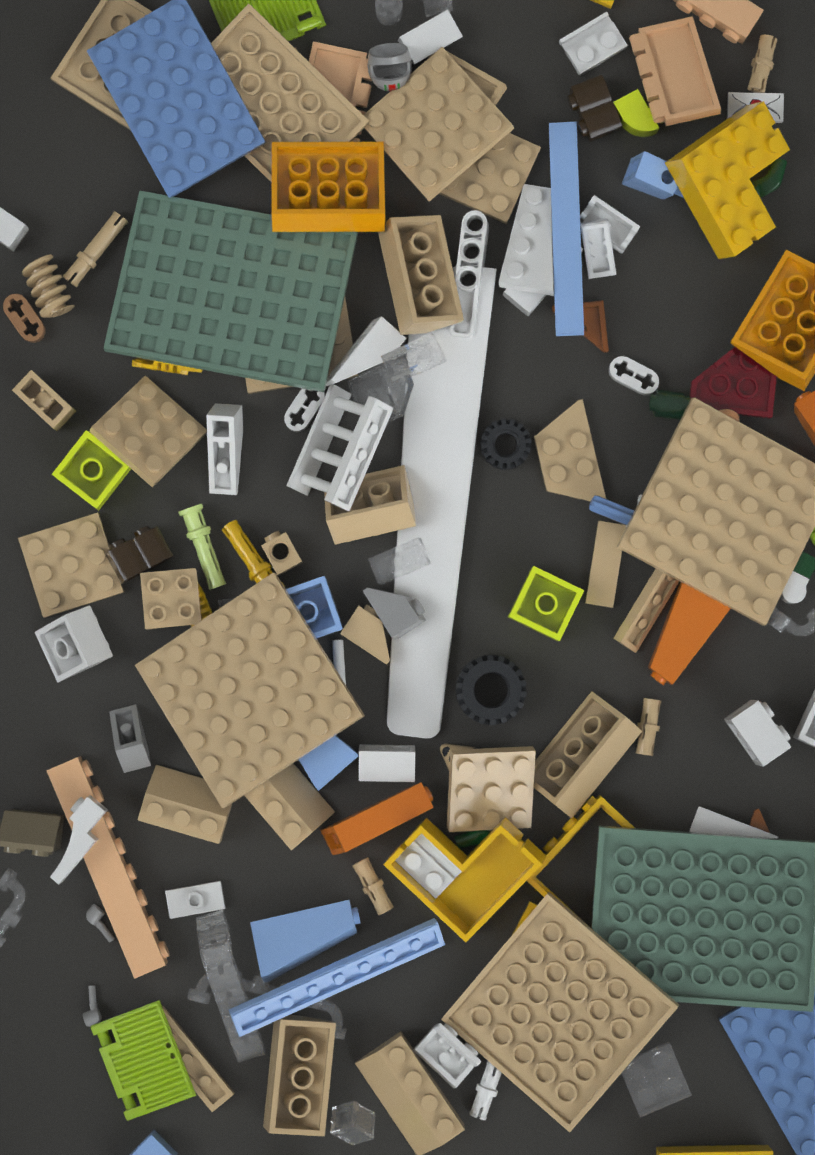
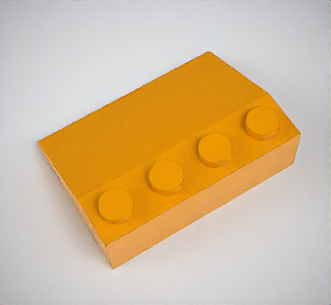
(328, 187)
(782, 323)

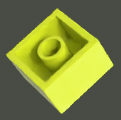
(91, 470)
(545, 603)

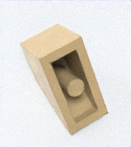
(367, 632)

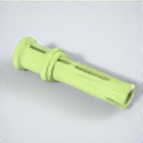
(199, 534)

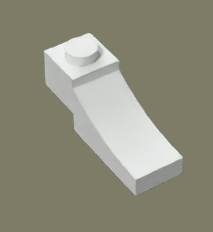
(85, 816)

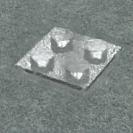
(655, 1080)

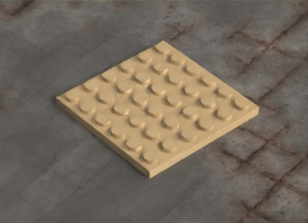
(725, 512)
(249, 690)
(560, 1012)

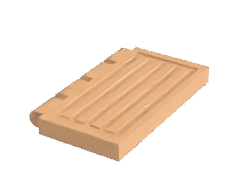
(345, 71)
(675, 72)

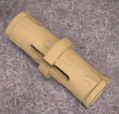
(762, 64)
(648, 726)
(373, 886)

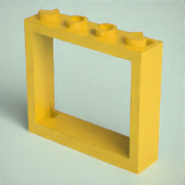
(571, 827)

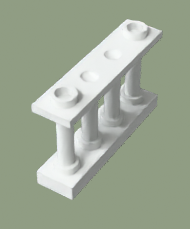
(357, 456)

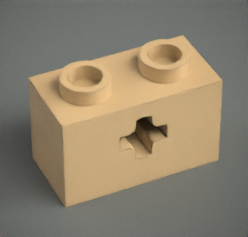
(44, 400)

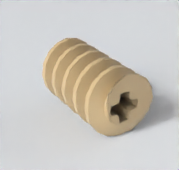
(45, 287)

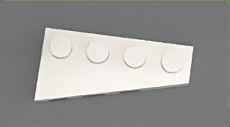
(530, 247)

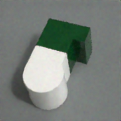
(796, 586)

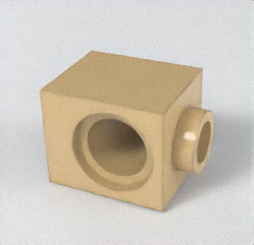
(286, 564)

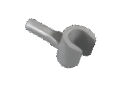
(93, 916)
(92, 1016)

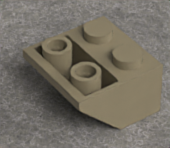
(31, 831)

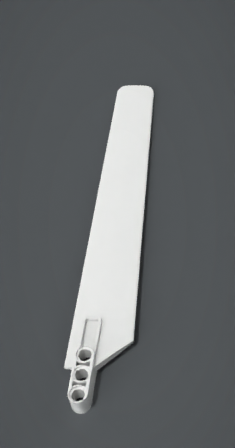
(439, 464)

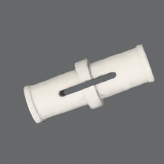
(485, 1092)

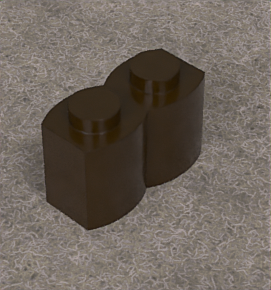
(594, 108)
(138, 554)

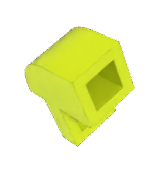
(636, 115)

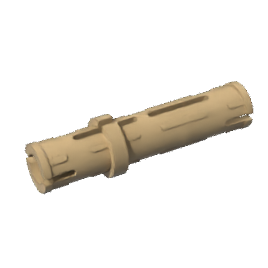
(87, 258)

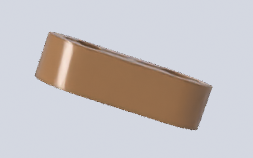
(18, 321)

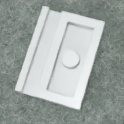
(593, 43)
(428, 866)

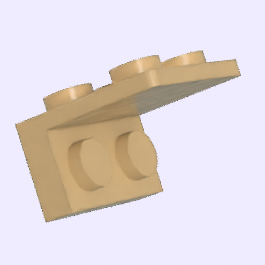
(170, 598)

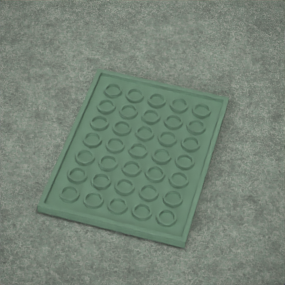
(711, 914)

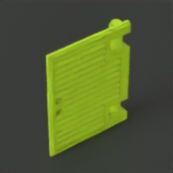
(279, 13)
(143, 1060)

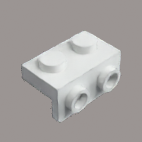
(447, 1054)

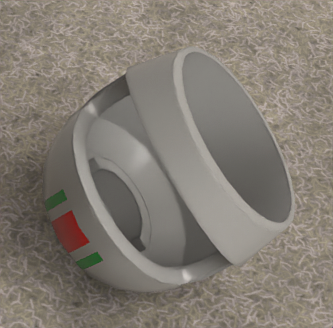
(389, 65)

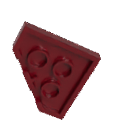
(737, 385)

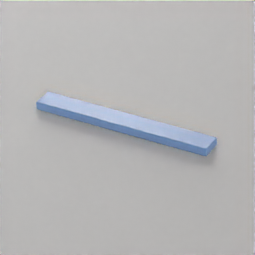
(566, 229)
(336, 977)

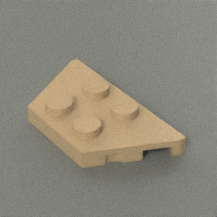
(569, 456)

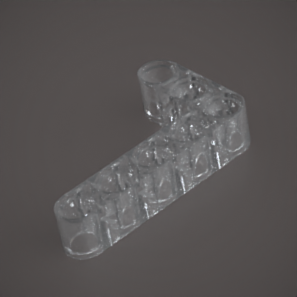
(226, 981)

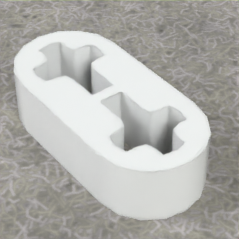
(637, 369)
(309, 413)

